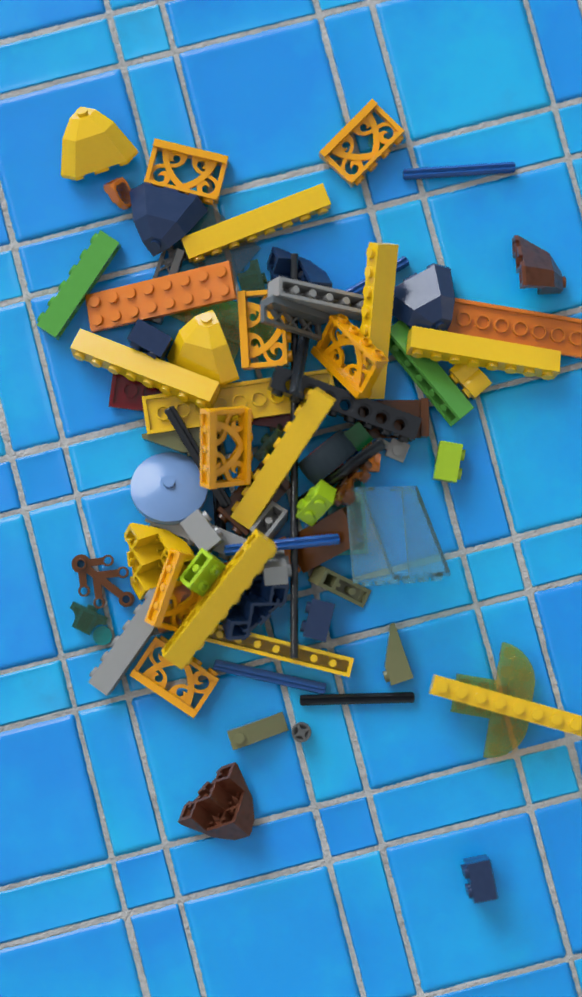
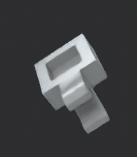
(396, 449)

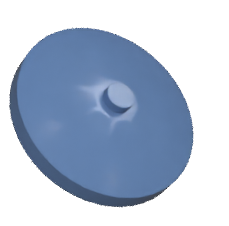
(167, 488)

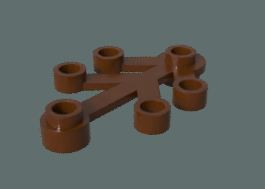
(344, 492)
(99, 579)

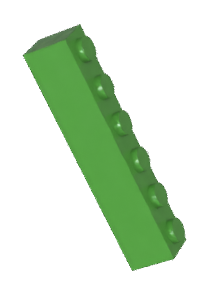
(80, 283)
(429, 378)

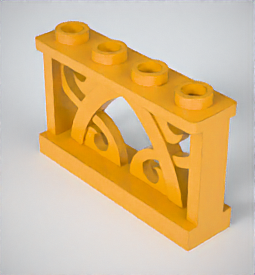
(364, 117)
(210, 159)
(364, 349)
(248, 351)
(240, 456)
(163, 593)
(182, 702)

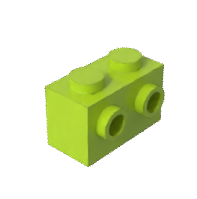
(448, 462)
(316, 502)
(202, 572)

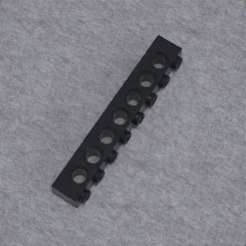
(409, 422)

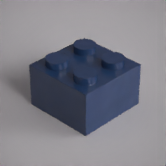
(150, 340)
(318, 619)
(480, 878)

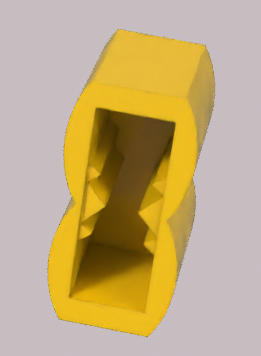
(471, 379)

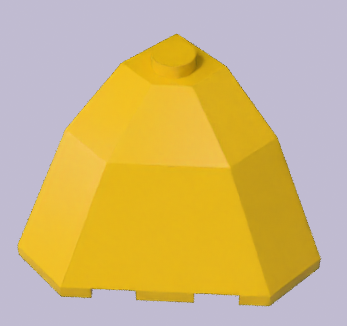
(93, 145)
(204, 350)
(148, 554)

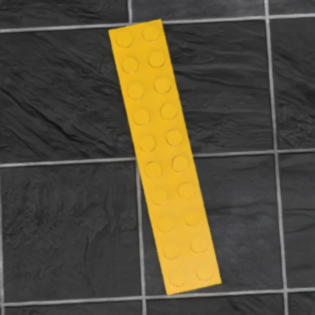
(244, 393)

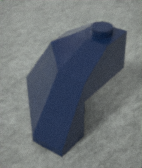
(164, 215)
(280, 265)
(426, 299)
(253, 608)

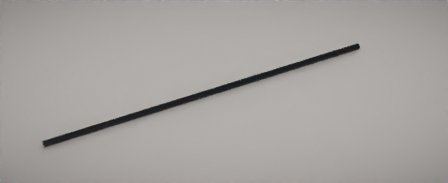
(293, 503)

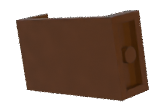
(415, 407)
(225, 513)
(333, 524)

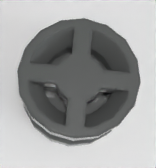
(299, 734)

